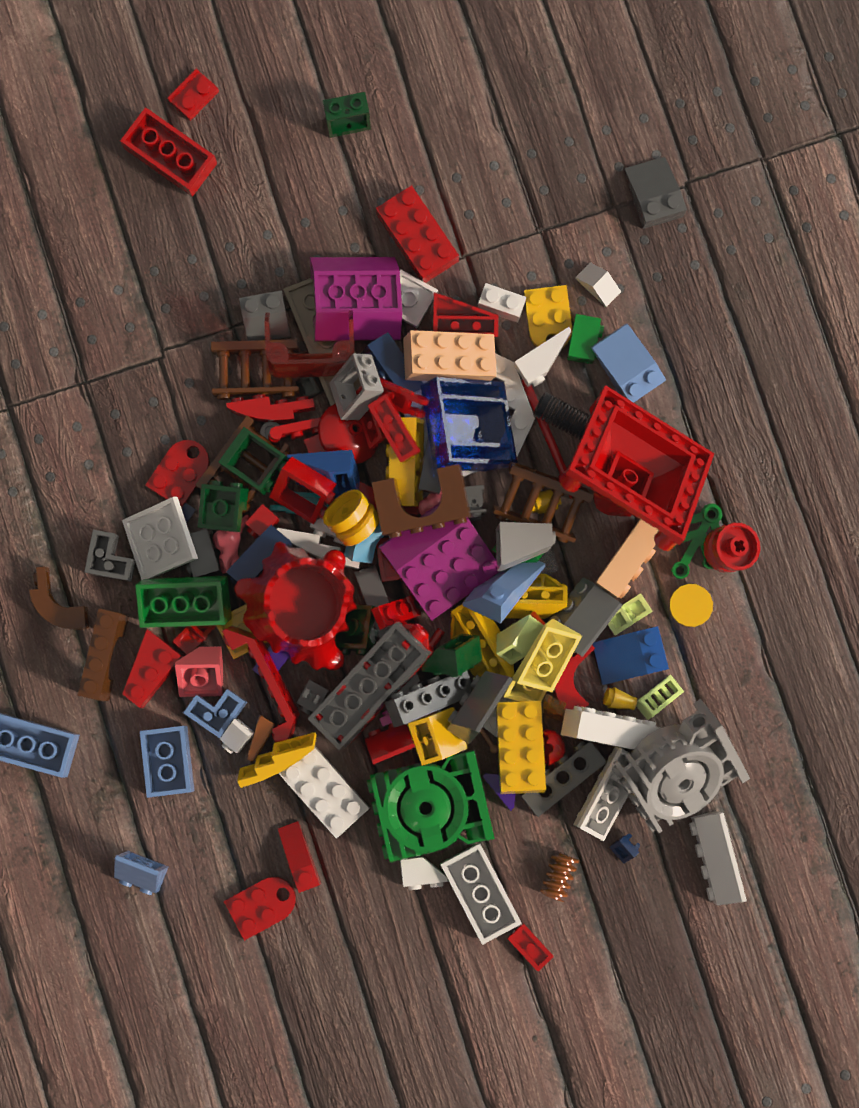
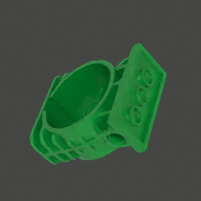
(388, 787)

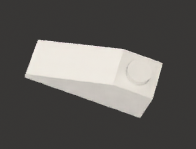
(537, 363)

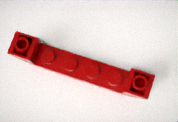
(267, 669)

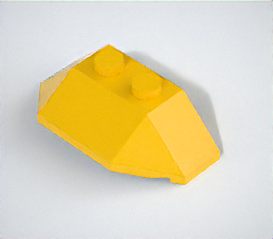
(543, 596)
(470, 622)

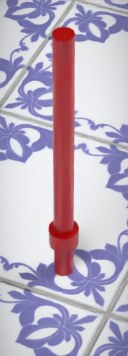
(546, 431)

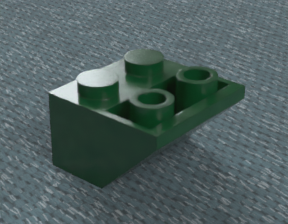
(455, 656)

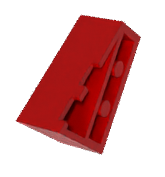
(461, 317)
(151, 669)

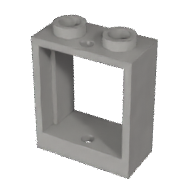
(354, 405)

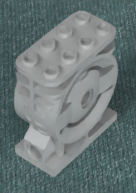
(680, 768)

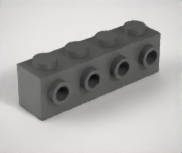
(427, 699)

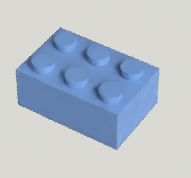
(167, 761)

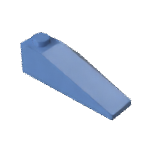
(502, 592)

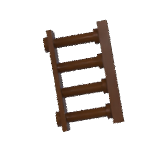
(244, 350)
(215, 467)
(539, 480)

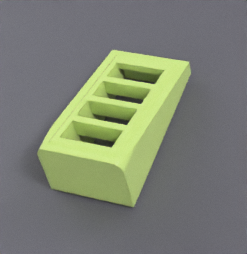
(645, 708)

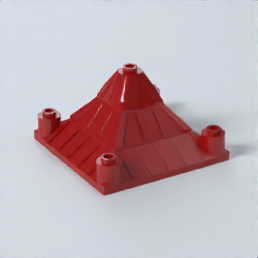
(639, 467)

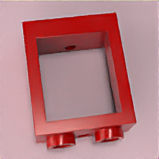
(308, 478)

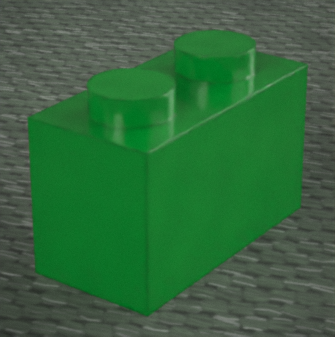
(584, 335)

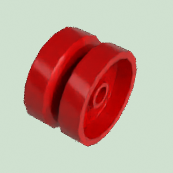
(732, 547)

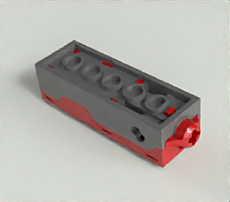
(371, 683)

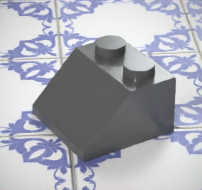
(254, 311)

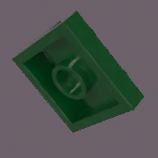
(222, 506)
(361, 633)

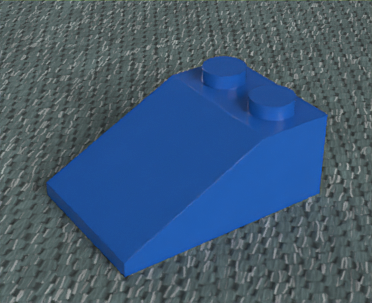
(630, 655)

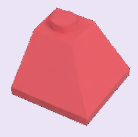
(200, 673)

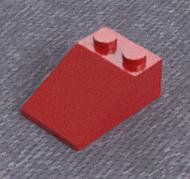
(389, 742)

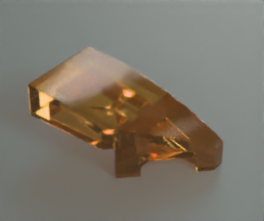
(554, 708)

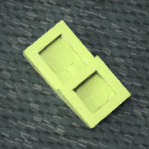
(629, 614)

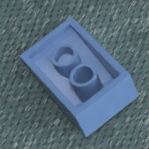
(628, 363)
(140, 872)

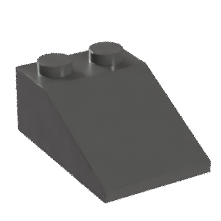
(655, 192)

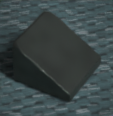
(310, 386)

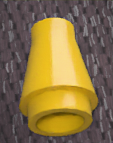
(618, 699)

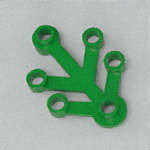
(698, 538)

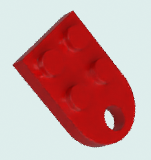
(178, 473)
(260, 906)

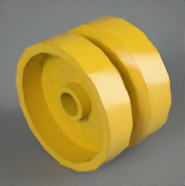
(351, 517)

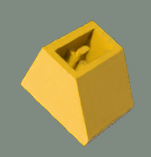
(433, 739)

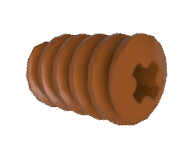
(559, 876)

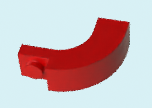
(565, 688)

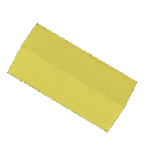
(543, 663)

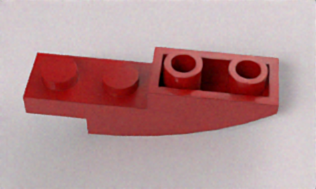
(262, 410)

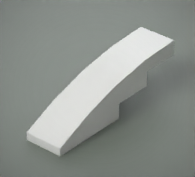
(312, 545)

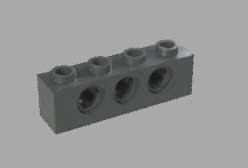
(593, 762)

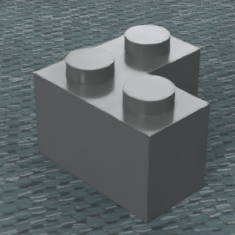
(102, 558)

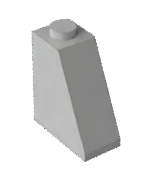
(521, 542)

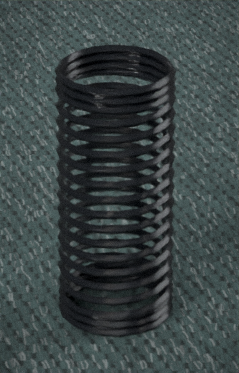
(572, 426)

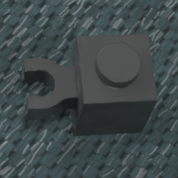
(312, 697)

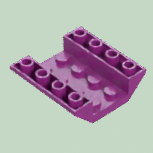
(357, 284)

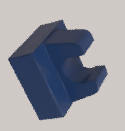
(625, 849)

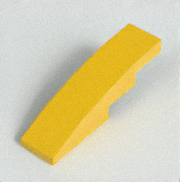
(282, 757)

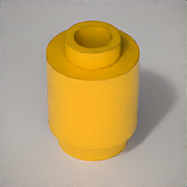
(542, 501)

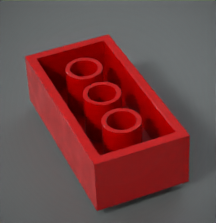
(168, 151)
(417, 234)

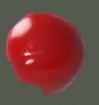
(554, 747)

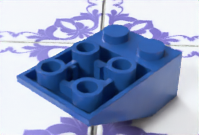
(334, 465)

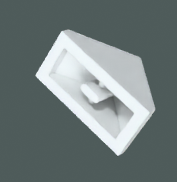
(598, 283)

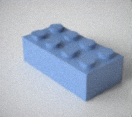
(36, 746)

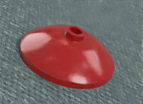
(339, 435)

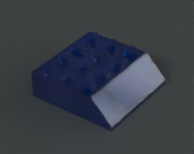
(468, 424)

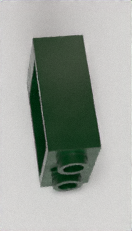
(347, 110)
(237, 449)

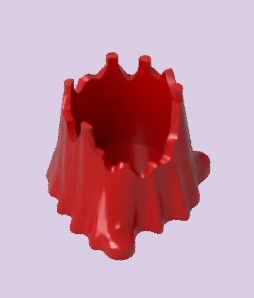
(299, 605)

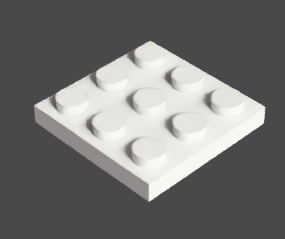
(159, 539)

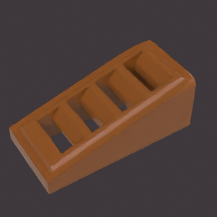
(262, 733)

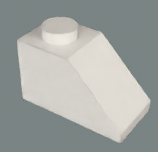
(236, 736)

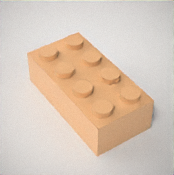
(449, 355)
(627, 560)

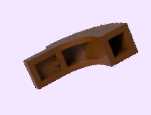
(65, 617)

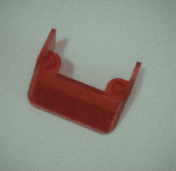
(306, 365)

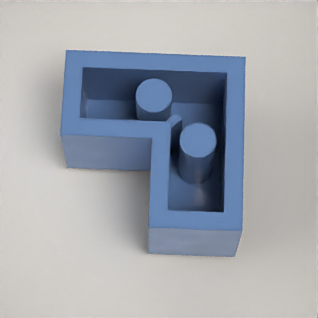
(217, 717)

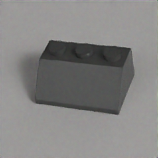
(587, 613)
(478, 705)

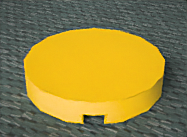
(691, 605)

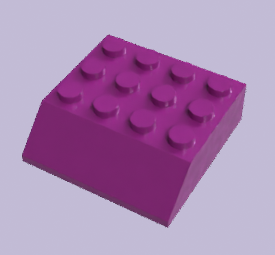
(440, 563)

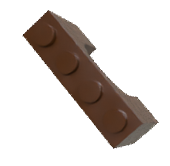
(395, 519)
(95, 678)

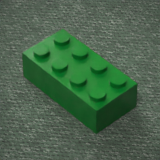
(183, 601)

